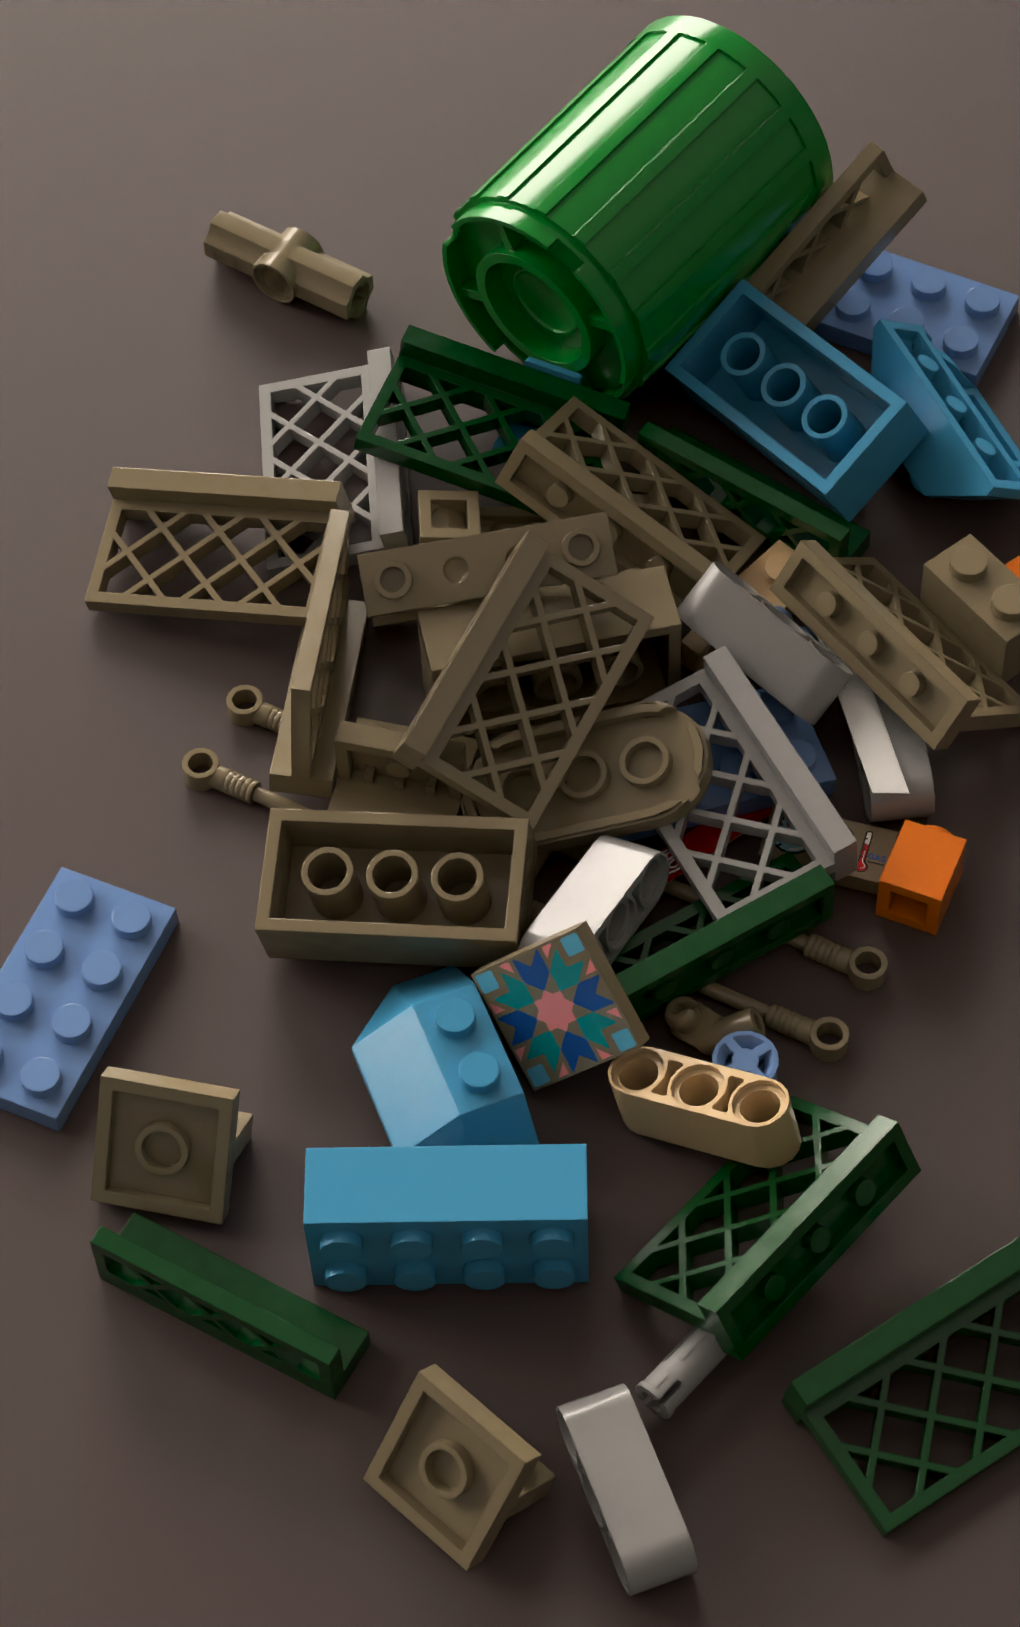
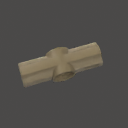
(288, 265)

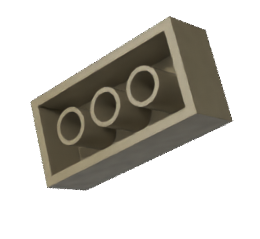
(650, 670)
(395, 887)

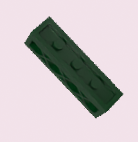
(753, 497)
(725, 944)
(230, 1303)

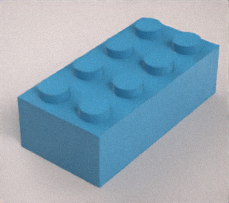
(797, 400)
(447, 1216)

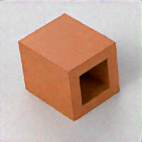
(920, 876)

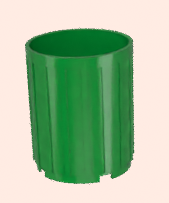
(639, 206)

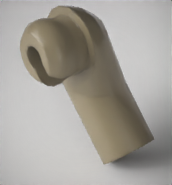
(703, 1027)

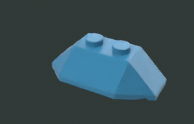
(966, 445)
(441, 1067)

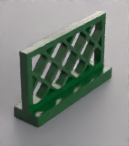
(481, 380)
(793, 1242)
(898, 1347)

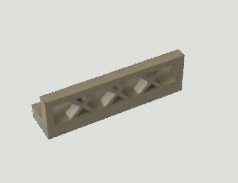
(839, 237)

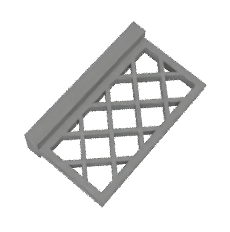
(388, 483)
(780, 776)

